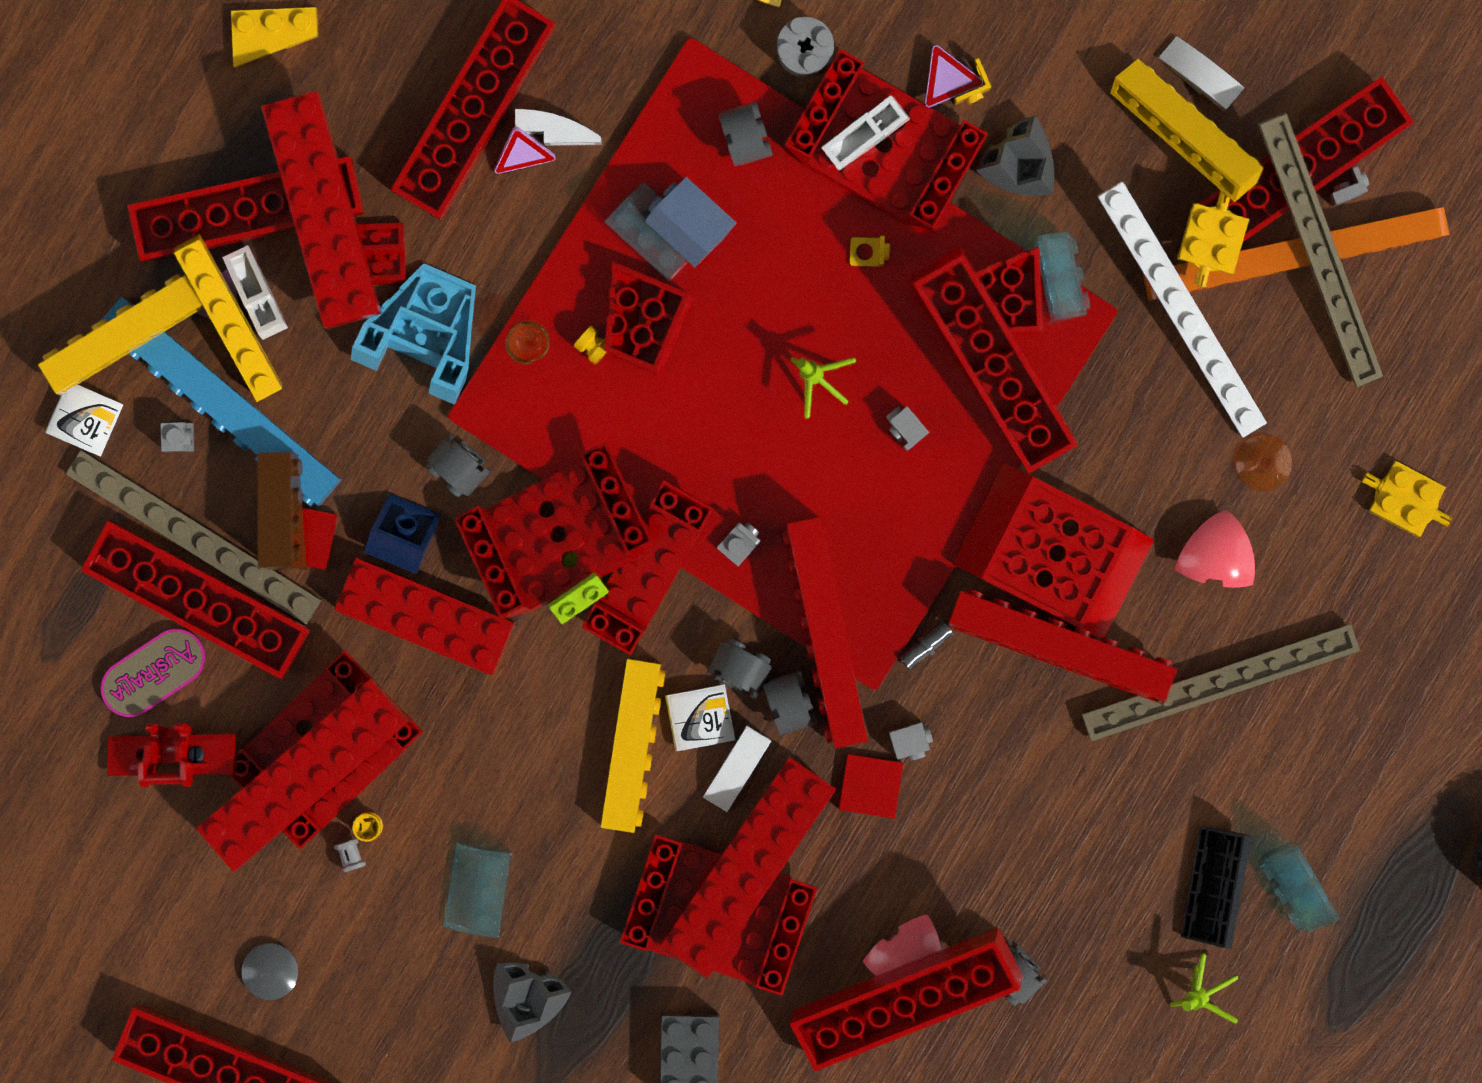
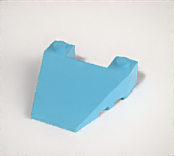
(428, 322)

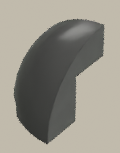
(1020, 161)
(526, 998)

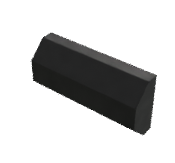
(1216, 886)

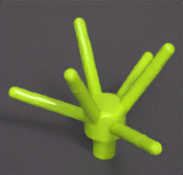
(814, 374)
(1199, 997)

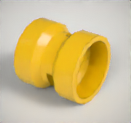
(592, 344)
(367, 830)

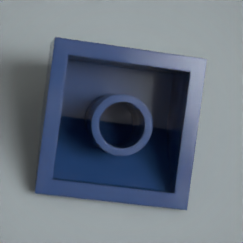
(402, 533)

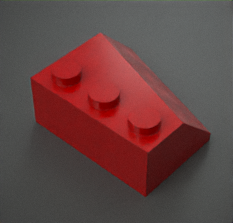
(1016, 289)
(643, 318)

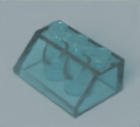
(629, 225)
(1061, 276)
(1298, 887)
(478, 890)

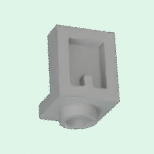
(1347, 191)
(739, 543)

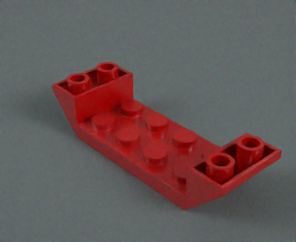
(640, 586)

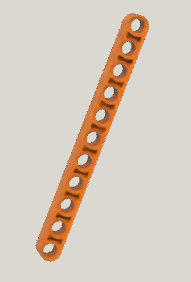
(1348, 242)

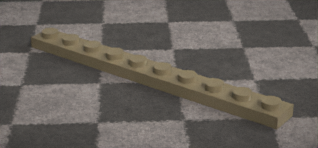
(1320, 249)
(193, 536)
(1223, 682)

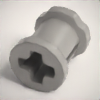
(349, 855)

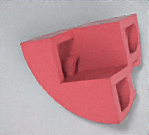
(1219, 552)
(913, 941)

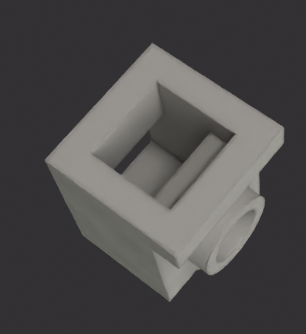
(906, 426)
(177, 437)

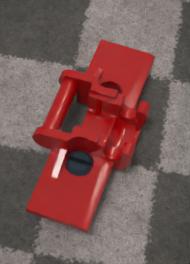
(171, 745)

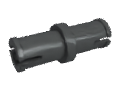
(926, 645)

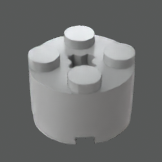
(799, 31)

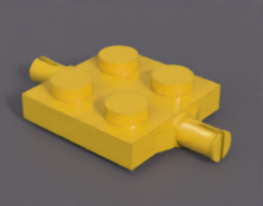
(1213, 239)
(1407, 499)

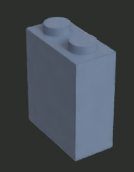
(689, 221)

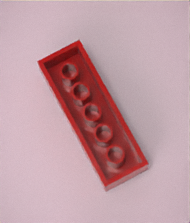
(424, 616)

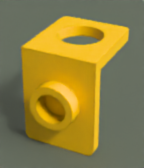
(975, 95)
(879, 248)

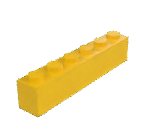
(1186, 130)
(228, 318)
(120, 335)
(631, 744)

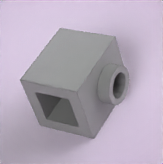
(911, 741)

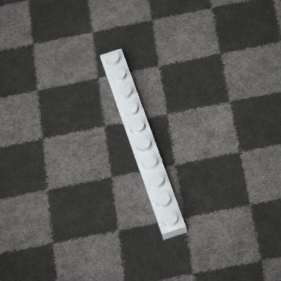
(1181, 309)

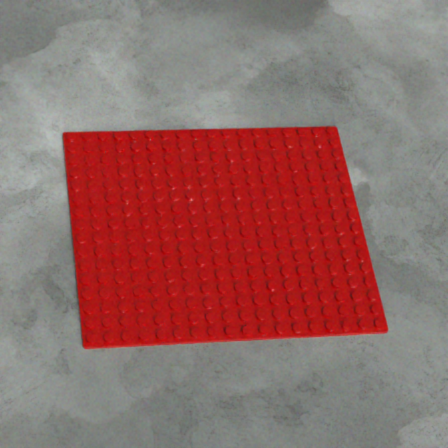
(733, 403)

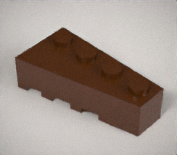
(280, 512)

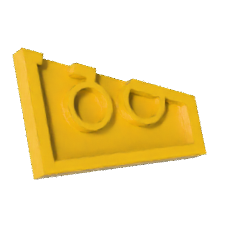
(269, 31)

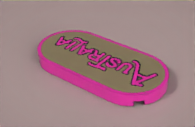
(153, 672)

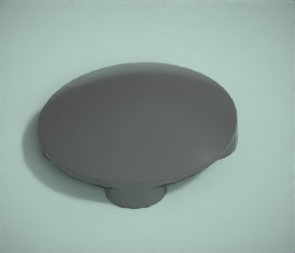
(269, 971)

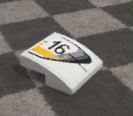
(84, 419)
(700, 717)

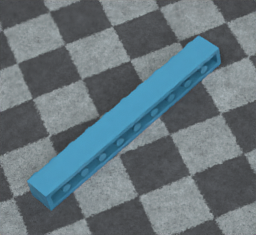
(228, 408)

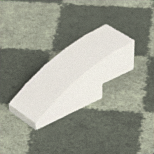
(1201, 73)
(556, 129)
(866, 132)
(255, 292)
(737, 768)

